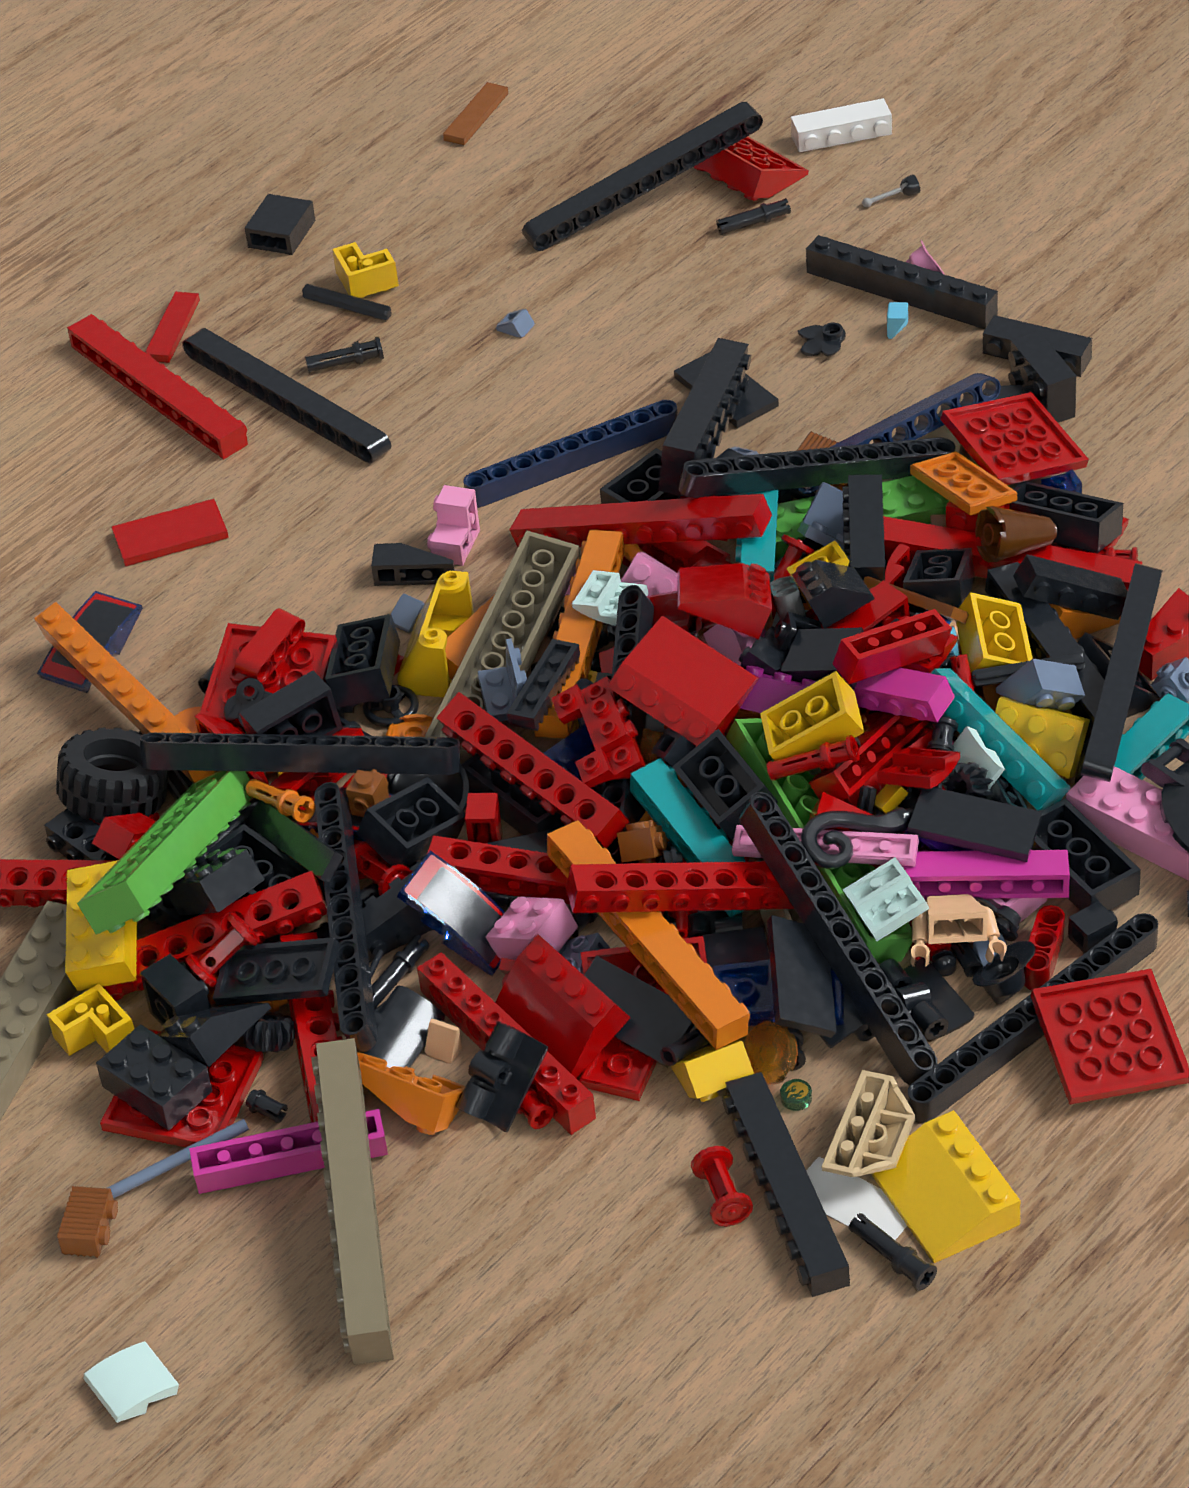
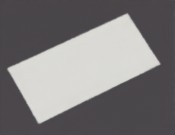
(847, 1196)

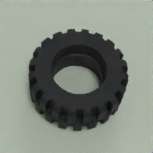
(104, 776)

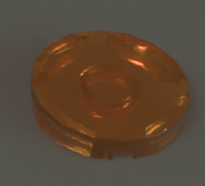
(771, 1051)

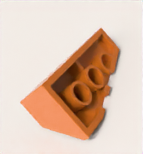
(416, 1099)

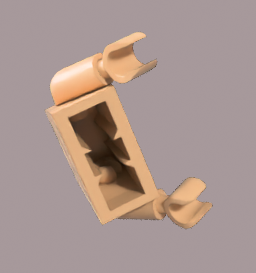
(954, 921)

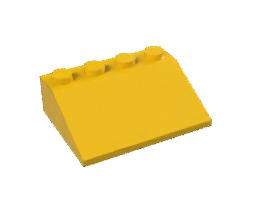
(949, 1189)

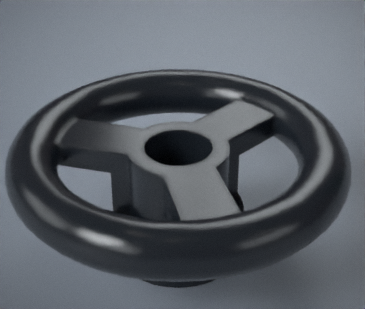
(391, 705)

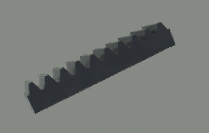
(543, 684)

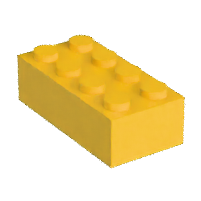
(92, 957)

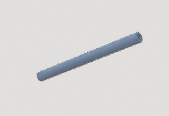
(175, 1160)

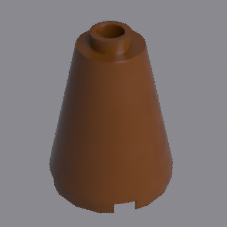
(1011, 533)

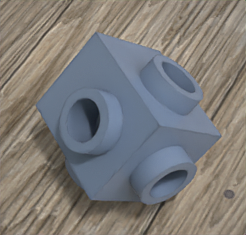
(1173, 679)

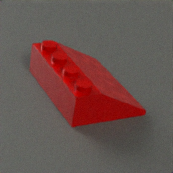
(753, 169)
(727, 595)
(682, 682)
(559, 1006)

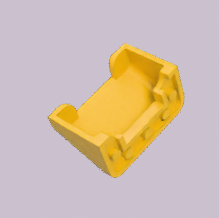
(425, 661)

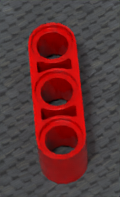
(270, 645)
(1048, 939)

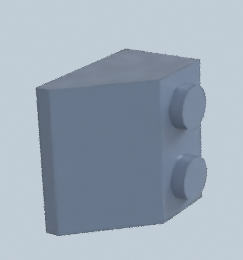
(1044, 685)

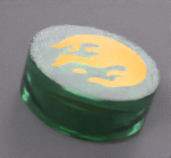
(796, 1094)

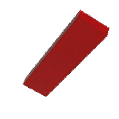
(172, 326)

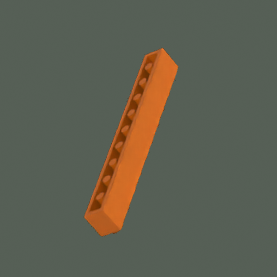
(602, 553)
(110, 677)
(660, 948)

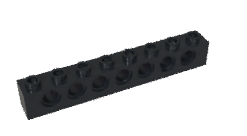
(74, 839)

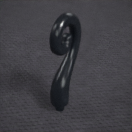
(890, 822)

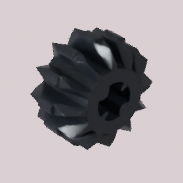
(969, 780)
(271, 1033)

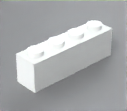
(841, 125)

